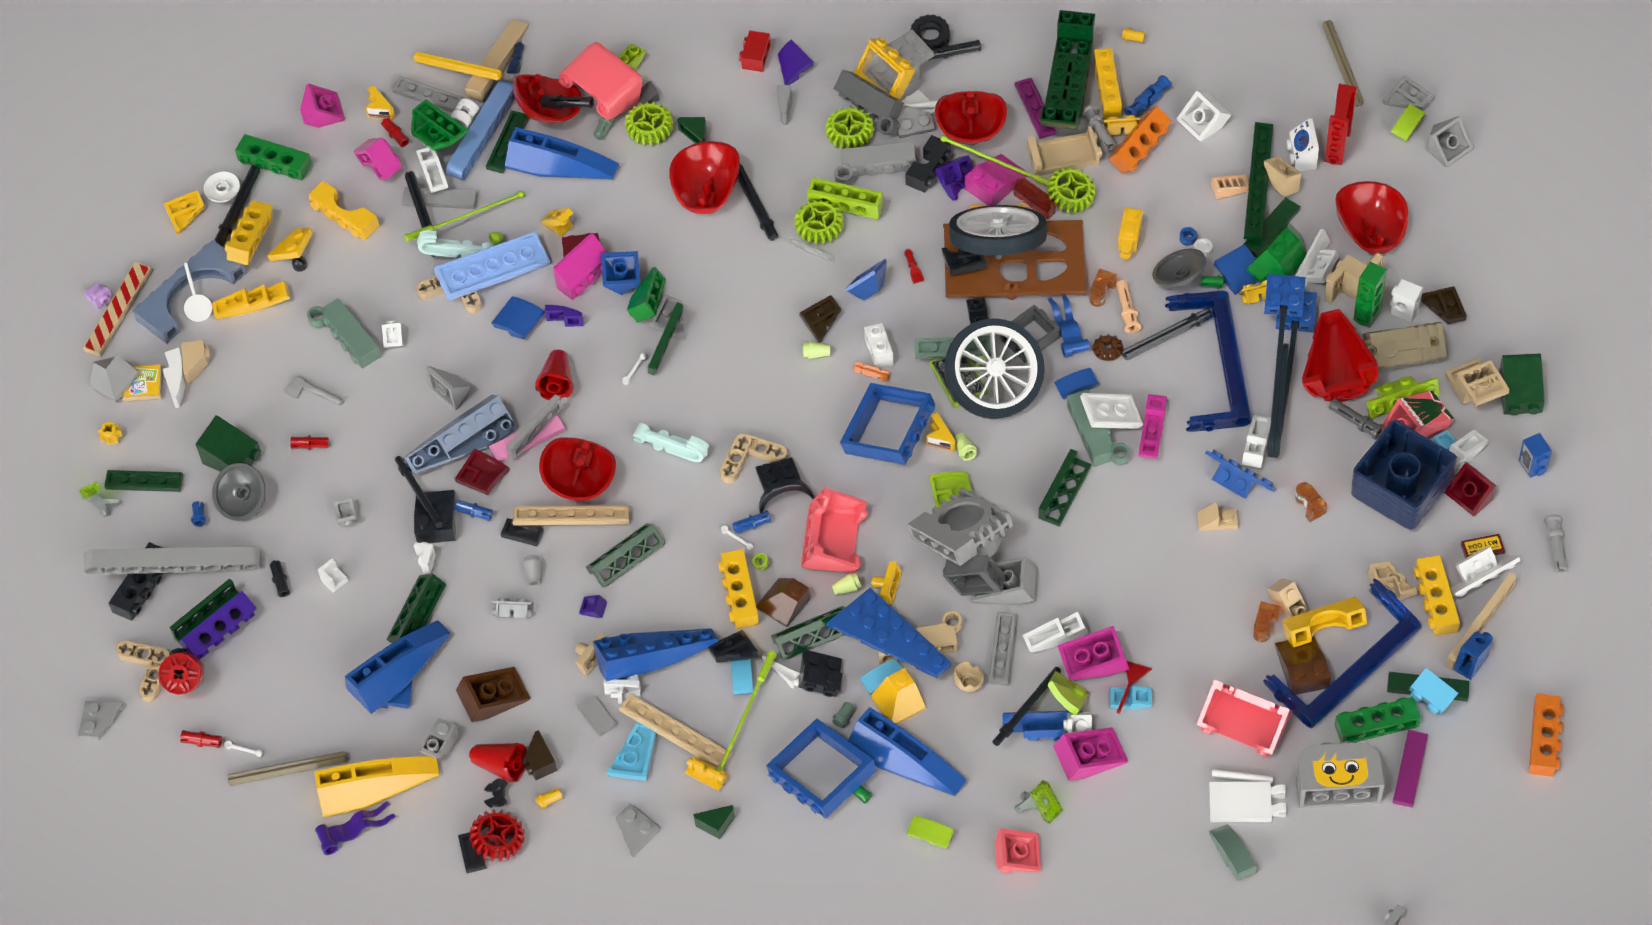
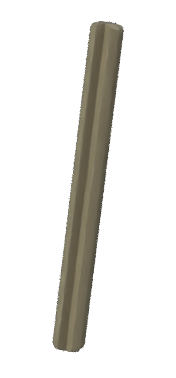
(1341, 59)
(287, 768)

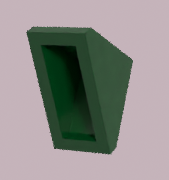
(693, 128)
(715, 821)

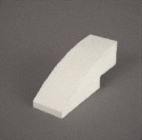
(432, 169)
(174, 376)
(1256, 441)
(1467, 448)
(1056, 633)

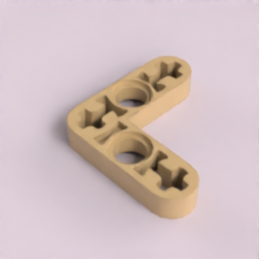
(438, 290)
(749, 449)
(151, 661)

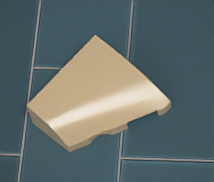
(1391, 579)

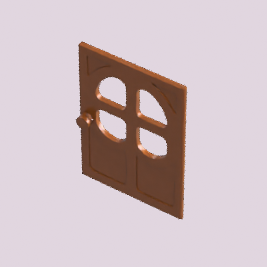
(990, 282)

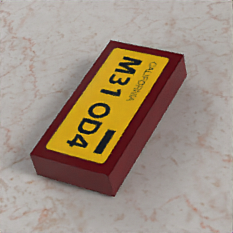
(1474, 545)

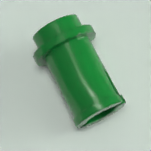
(1212, 281)
(863, 794)

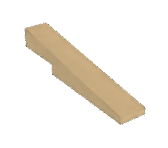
(497, 58)

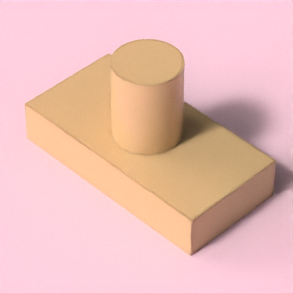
(587, 658)

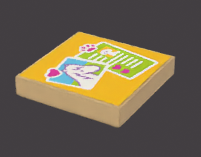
(146, 385)

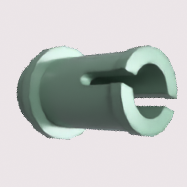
(840, 719)

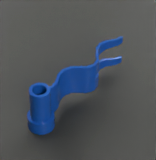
(1069, 329)

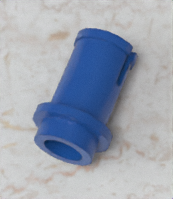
(198, 518)

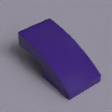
(561, 313)

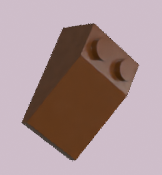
(1303, 666)
(491, 693)

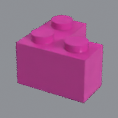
(379, 157)

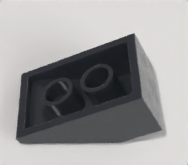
(425, 529)

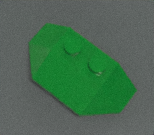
(435, 127)
(1280, 256)

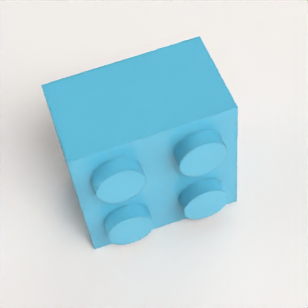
(1432, 692)

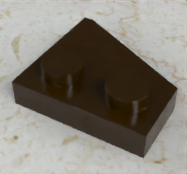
(1445, 304)
(821, 317)

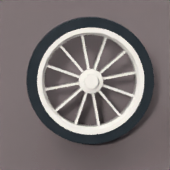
(997, 230)
(994, 368)

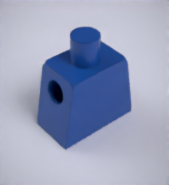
(1476, 646)

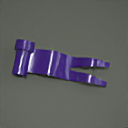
(350, 830)

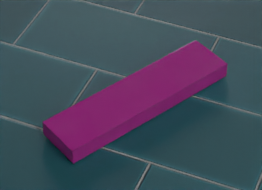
(1033, 105)
(1410, 768)

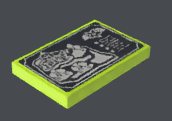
(967, 376)

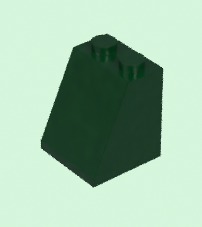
(1525, 381)
(226, 445)

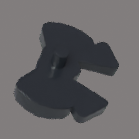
(498, 791)

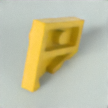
(184, 210)
(292, 245)

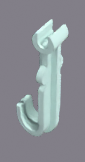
(431, 245)
(692, 449)

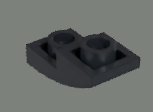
(977, 309)

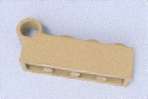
(940, 636)

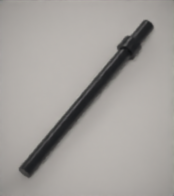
(405, 471)
(1007, 728)

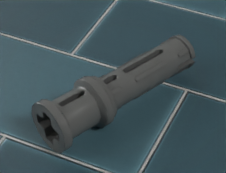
(1363, 422)

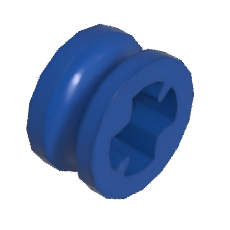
(1189, 240)

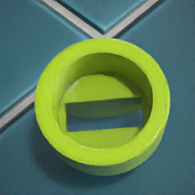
(496, 238)
(756, 563)

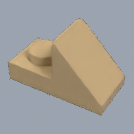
(1217, 519)

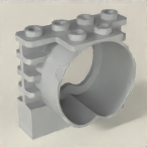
(962, 527)

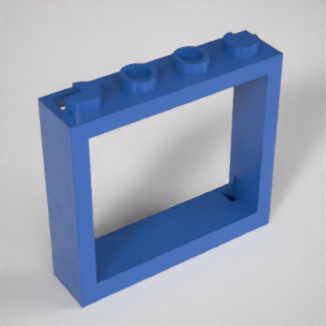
(864, 412)
(845, 789)

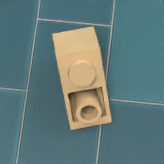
(1287, 597)

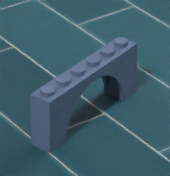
(207, 263)

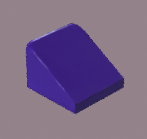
(593, 606)

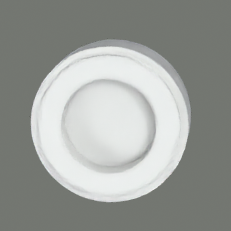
(1204, 245)

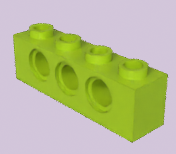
(847, 197)

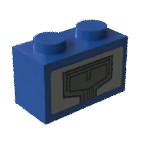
(1535, 455)

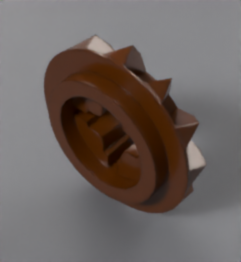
(1110, 353)

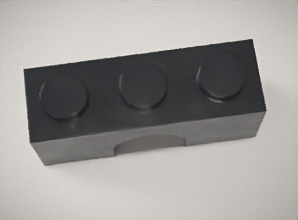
(923, 175)

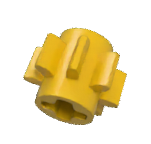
(110, 432)

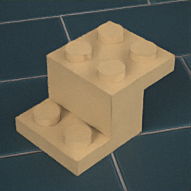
(1346, 277)
(1477, 382)

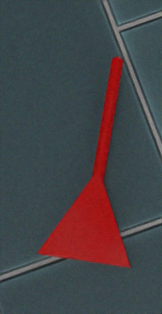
(1134, 673)

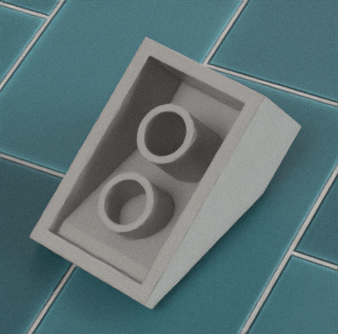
(1018, 583)

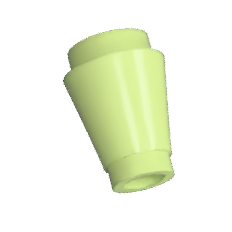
(814, 350)
(965, 447)
(847, 584)

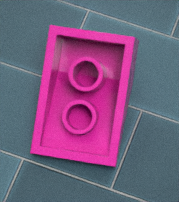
(992, 181)
(1093, 655)
(1089, 752)

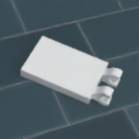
(1245, 801)

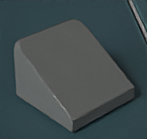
(648, 93)

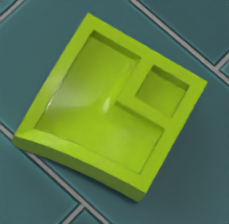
(948, 483)
(1067, 692)

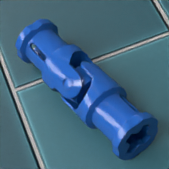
(1148, 96)

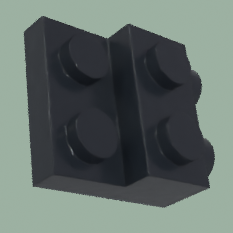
(820, 673)

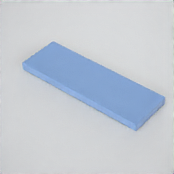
(492, 265)

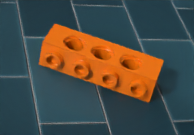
(1121, 156)
(1545, 706)

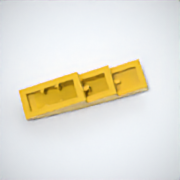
(251, 301)

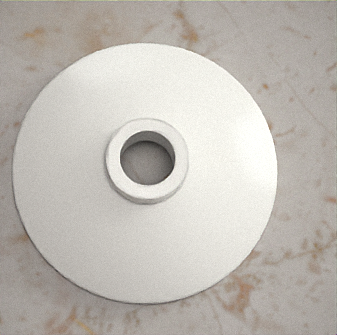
(221, 181)

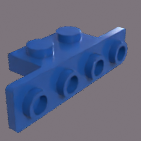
(1235, 478)
(1040, 724)

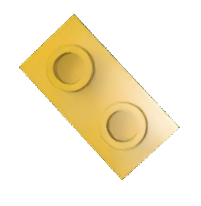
(1114, 124)
(1251, 293)
(706, 773)

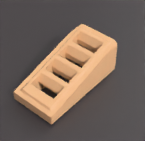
(1219, 192)

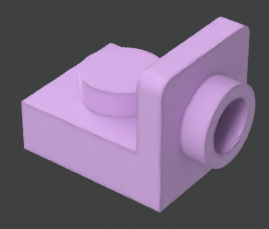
(98, 295)

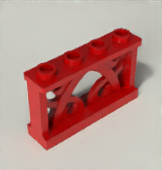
(1340, 124)

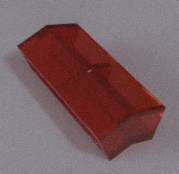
(1034, 198)

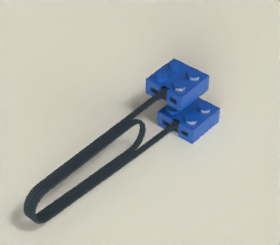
(1294, 310)

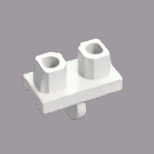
(621, 688)

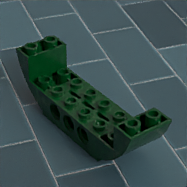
(1069, 70)

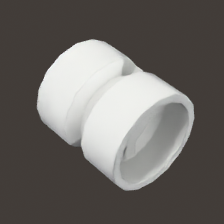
(465, 112)

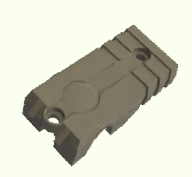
(1407, 345)

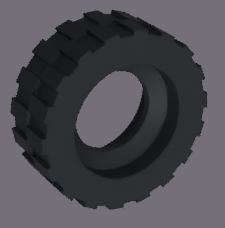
(932, 22)

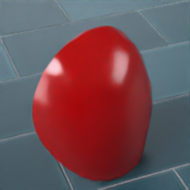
(528, 94)
(971, 116)
(704, 175)
(1372, 215)
(576, 468)

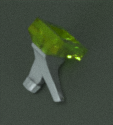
(91, 494)
(1043, 799)

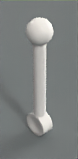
(626, 380)
(724, 529)
(228, 745)

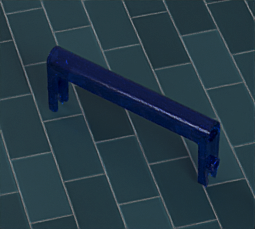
(1230, 357)
(1358, 672)

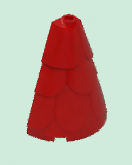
(1338, 360)

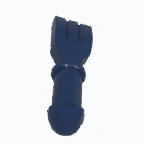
(514, 64)

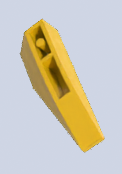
(370, 782)

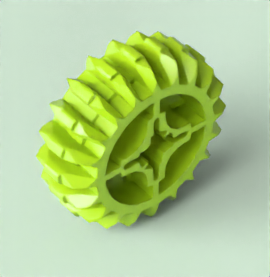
(649, 123)
(838, 126)
(1075, 182)
(821, 216)

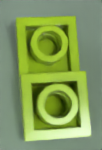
(1407, 122)
(930, 831)

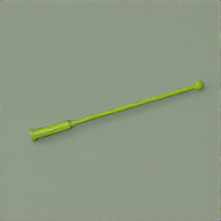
(1037, 178)
(415, 234)
(761, 678)

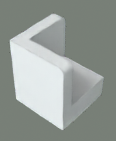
(332, 576)

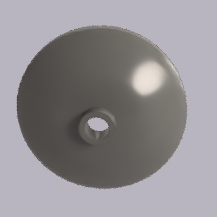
(1179, 268)
(230, 488)

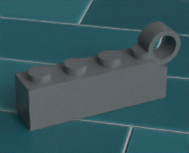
(871, 98)

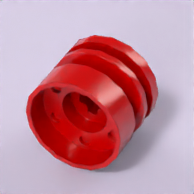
(192, 675)

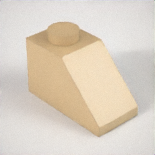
(1282, 176)
(194, 358)

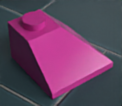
(320, 107)

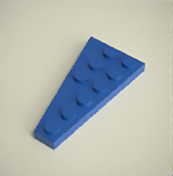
(886, 631)

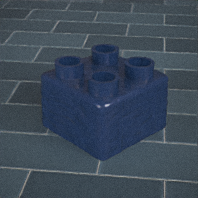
(1403, 475)

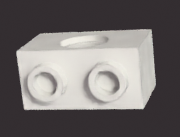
(1406, 300)
(878, 345)

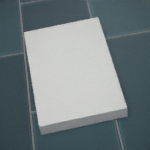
(1111, 410)

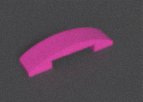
(1152, 426)

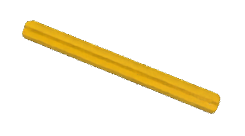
(459, 66)

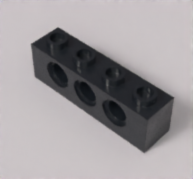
(131, 586)

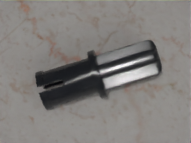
(279, 578)

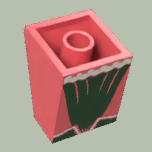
(1422, 414)

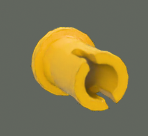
(1133, 35)
(548, 798)

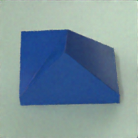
(620, 271)
(869, 281)

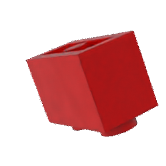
(755, 51)

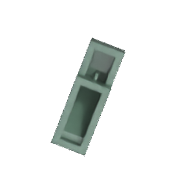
(1233, 852)

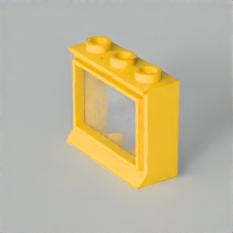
(885, 68)

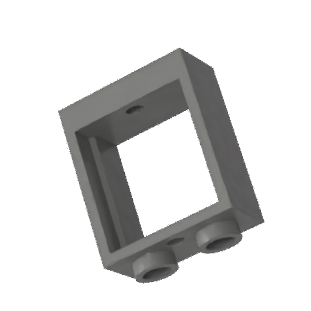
(1040, 317)
(989, 580)

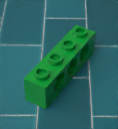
(273, 157)
(1369, 294)
(1369, 728)

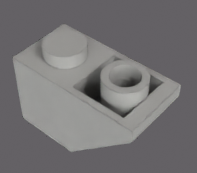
(440, 739)

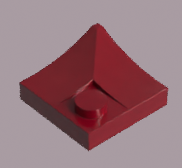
(481, 472)

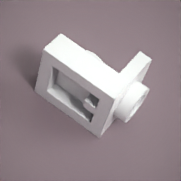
(392, 334)
(426, 556)
(1078, 723)

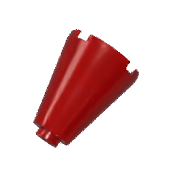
(555, 376)
(500, 759)

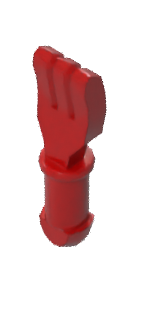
(915, 272)

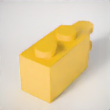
(1129, 232)

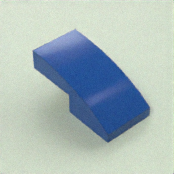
(1076, 381)

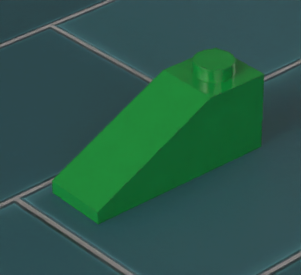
(646, 298)

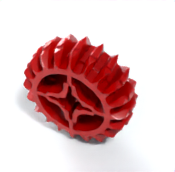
(493, 843)

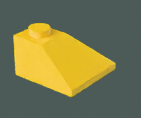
(898, 697)

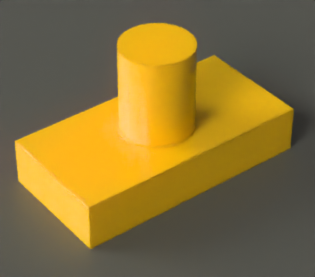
(888, 583)

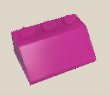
(579, 267)

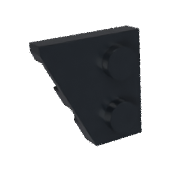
(963, 261)
(733, 648)

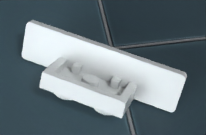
(1318, 260)
(1480, 567)

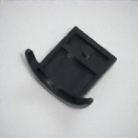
(779, 478)

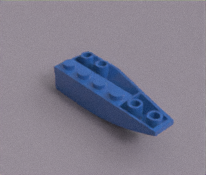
(555, 157)
(648, 651)
(394, 666)
(903, 754)

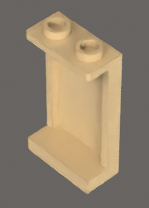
(1070, 151)

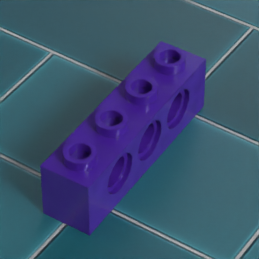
(240, 603)

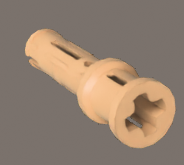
(1129, 313)

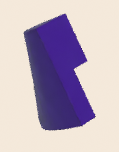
(793, 62)
(953, 175)

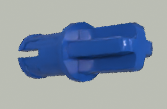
(473, 510)
(751, 522)

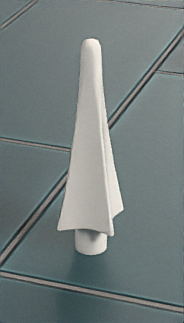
(787, 674)

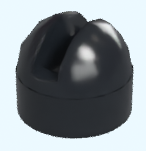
(297, 265)

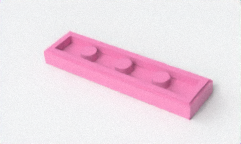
(551, 430)

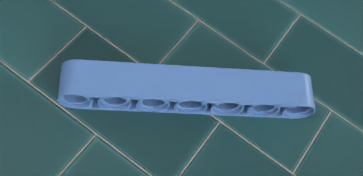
(481, 130)

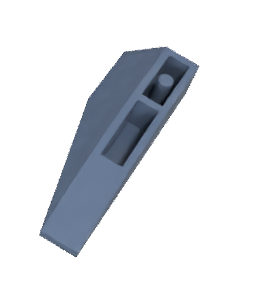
(473, 429)

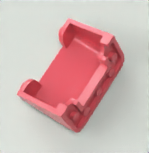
(605, 78)
(832, 532)
(1244, 718)

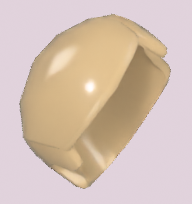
(968, 677)

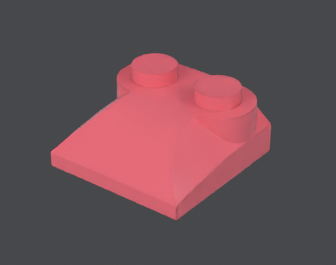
(1017, 851)

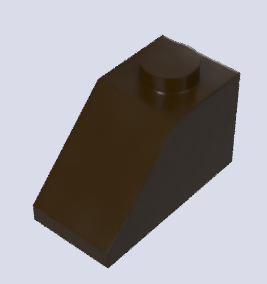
(539, 758)

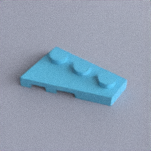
(635, 756)

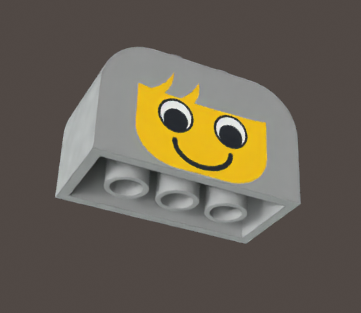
(1339, 775)

